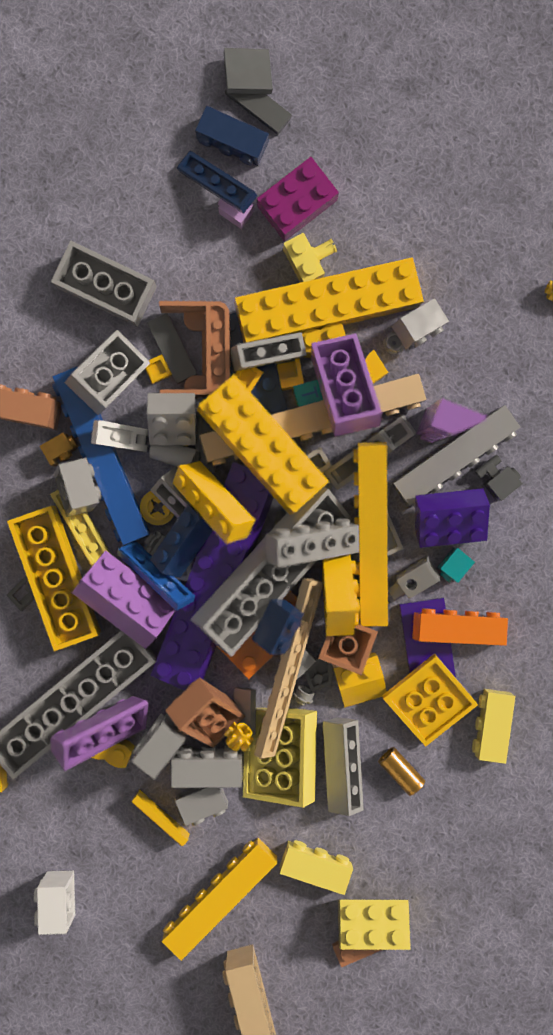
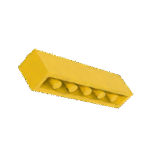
(219, 898)

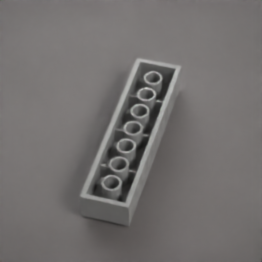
(243, 598)
(72, 700)

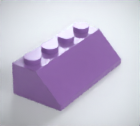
(446, 419)
(99, 732)

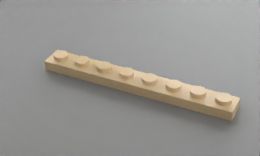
(288, 671)

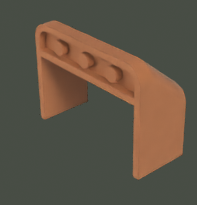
(213, 321)

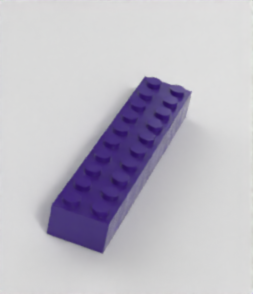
(186, 648)

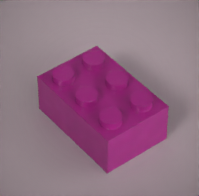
(297, 199)

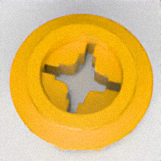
(147, 507)

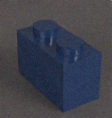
(277, 626)

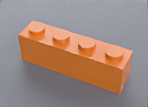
(460, 628)

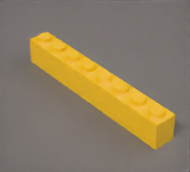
(372, 532)

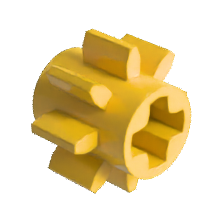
(239, 736)

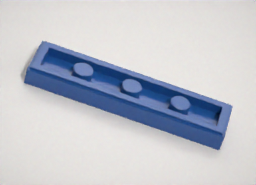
(165, 585)

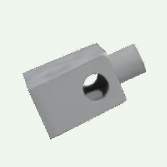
(422, 572)

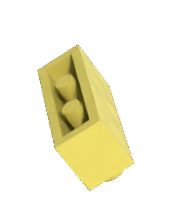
(493, 725)
(316, 867)

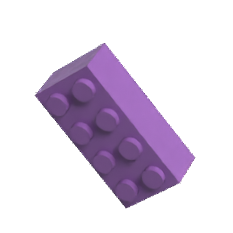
(345, 385)
(124, 599)

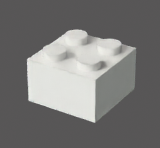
(55, 902)

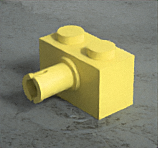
(306, 259)

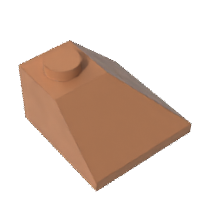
(349, 650)

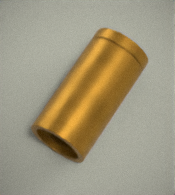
(401, 771)

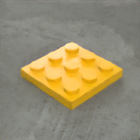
(429, 700)

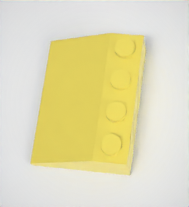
(292, 771)

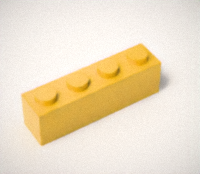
(213, 502)

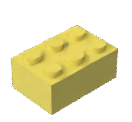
(374, 924)

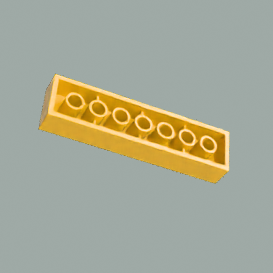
(329, 300)

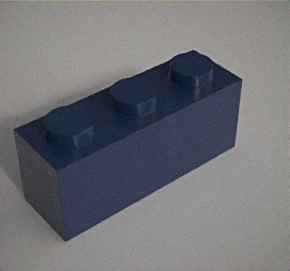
(231, 136)
(182, 543)

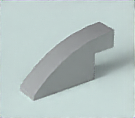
(393, 435)

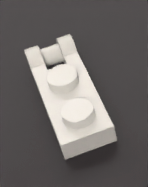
(119, 436)

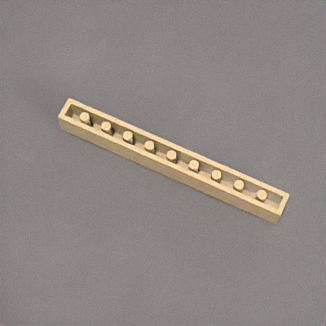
(314, 417)

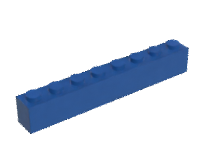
(108, 470)

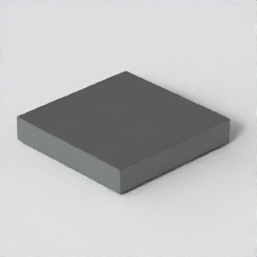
(247, 71)

